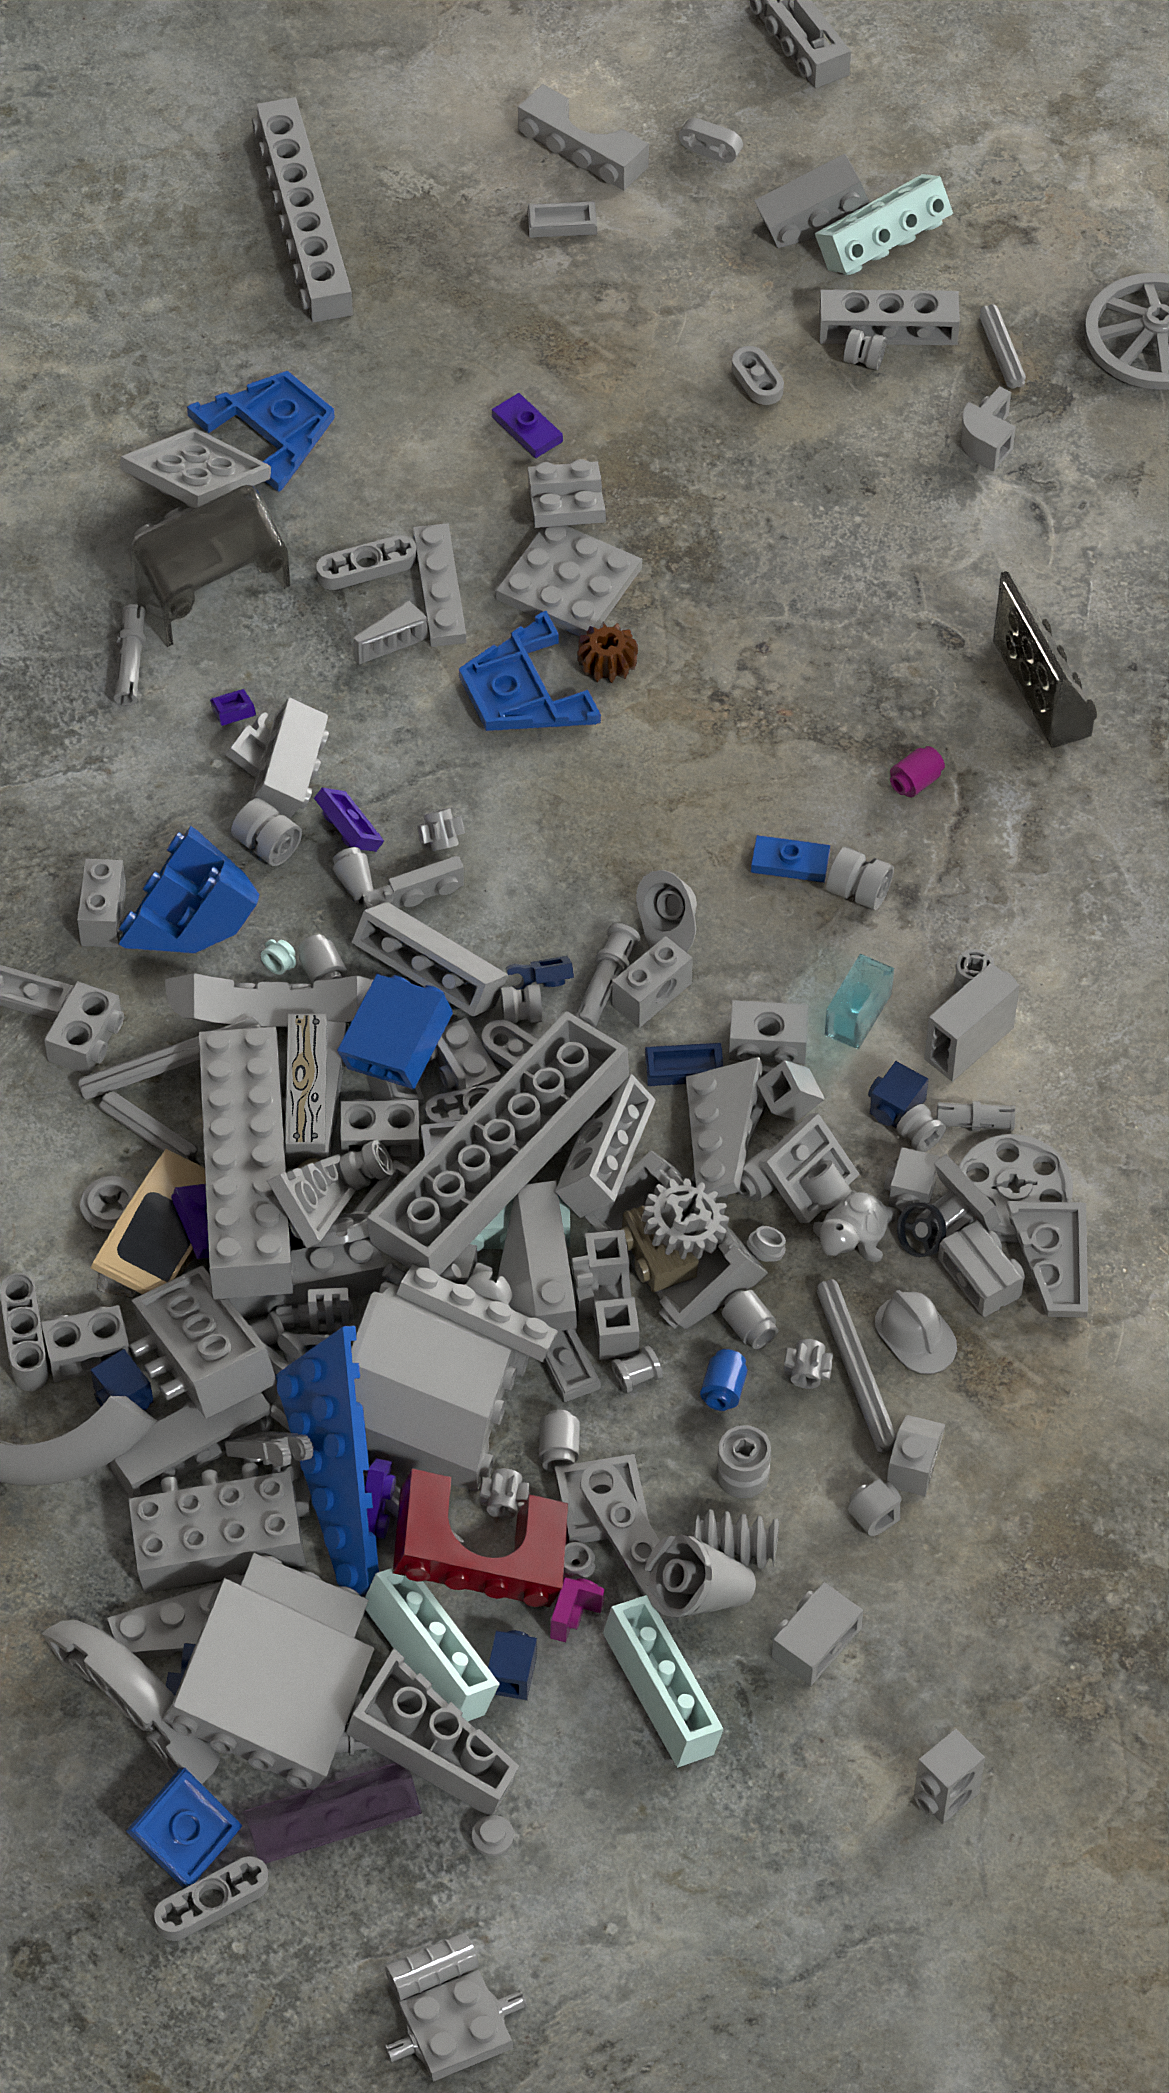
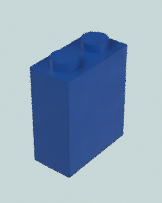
(395, 1030)

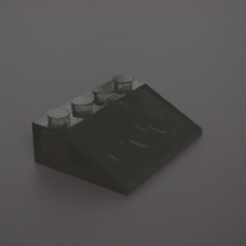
(1040, 667)

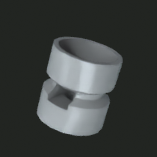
(266, 831)
(860, 878)
(743, 1461)

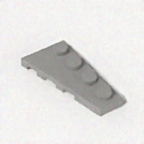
(312, 1197)

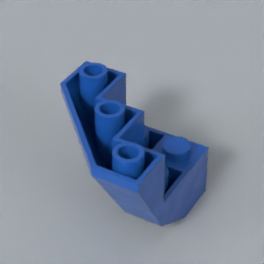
(191, 901)

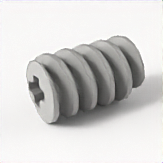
(739, 1538)

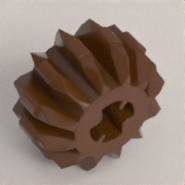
(607, 652)

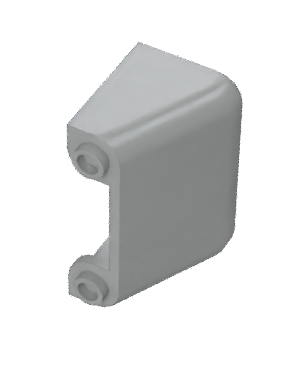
(718, 1274)

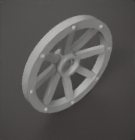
(1151, 322)

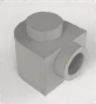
(875, 1506)

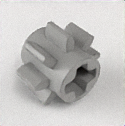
(441, 829)
(808, 1363)
(504, 1493)

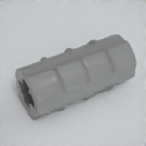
(431, 1966)

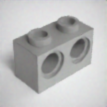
(101, 902)
(78, 1026)
(380, 1120)
(87, 1347)
(948, 1777)

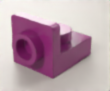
(573, 1598)

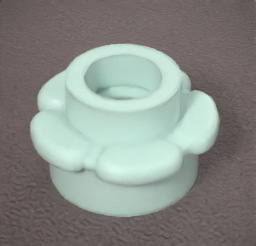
(278, 956)

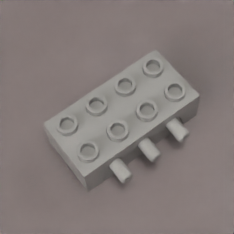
(201, 1344)
(214, 1528)

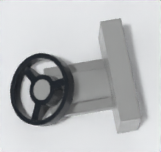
(948, 1214)

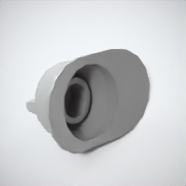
(667, 909)
(916, 1332)

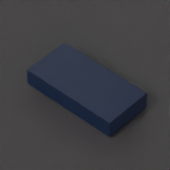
(674, 1063)

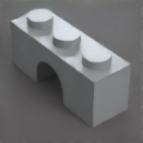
(613, 1306)

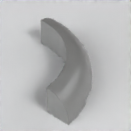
(270, 1002)
(79, 1452)
(132, 1690)

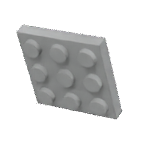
(194, 467)
(569, 578)

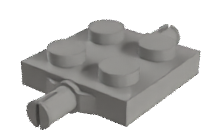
(455, 2025)

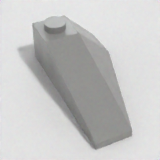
(537, 1258)

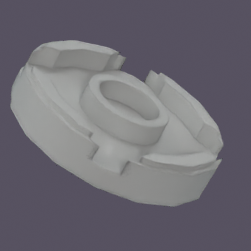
(346, 1229)

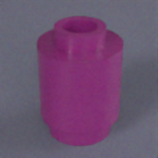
(916, 771)

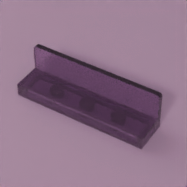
(332, 1812)

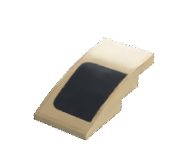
(149, 1238)

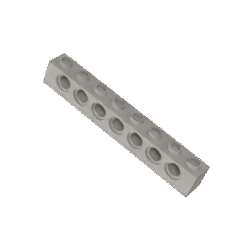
(303, 210)

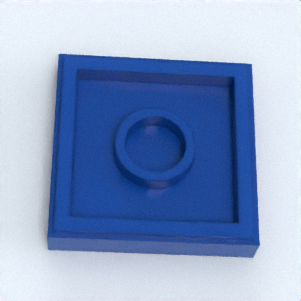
(184, 1828)

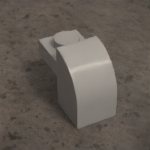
(985, 433)

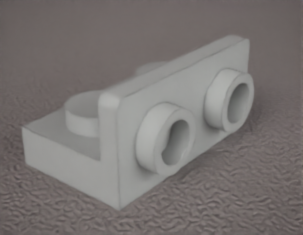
(463, 1058)

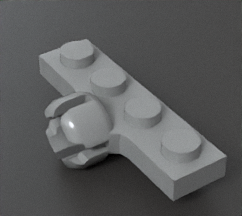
(480, 1307)

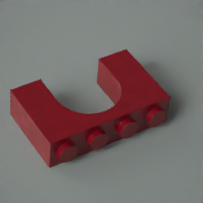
(432, 1553)

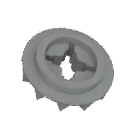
(106, 1190)

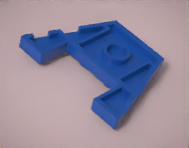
(278, 410)
(510, 691)

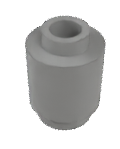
(321, 959)
(754, 1181)
(750, 1318)
(558, 1439)

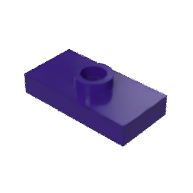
(527, 425)

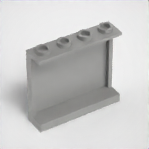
(269, 1685)

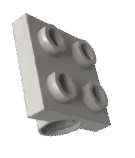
(810, 1169)

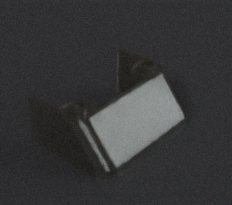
(202, 549)

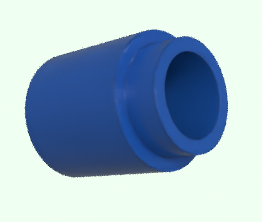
(724, 1380)

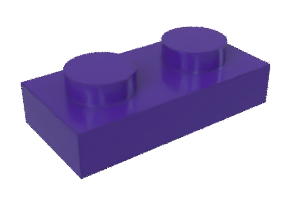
(348, 819)
(382, 1487)

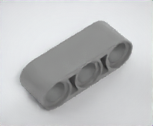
(27, 1347)

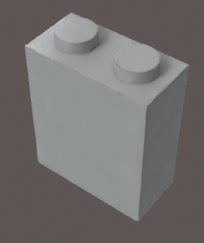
(971, 1021)

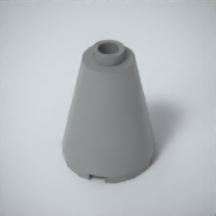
(695, 1578)

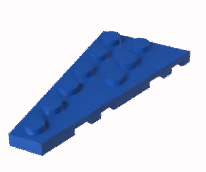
(323, 1405)

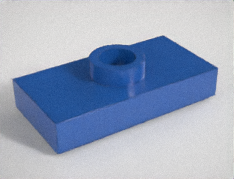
(790, 858)

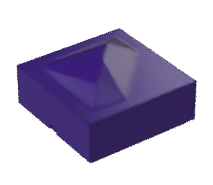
(232, 707)

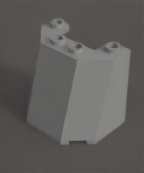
(430, 1389)

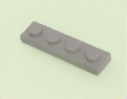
(439, 585)

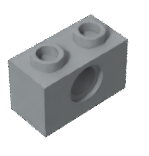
(652, 982)
(754, 1019)

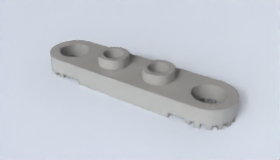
(622, 1522)

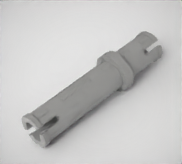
(131, 642)

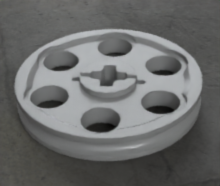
(1019, 1172)

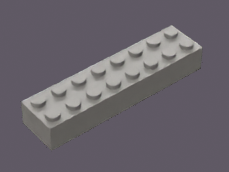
(499, 1145)
(241, 1153)

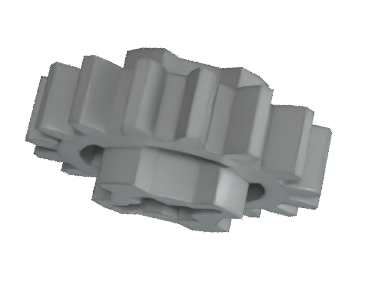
(671, 1205)

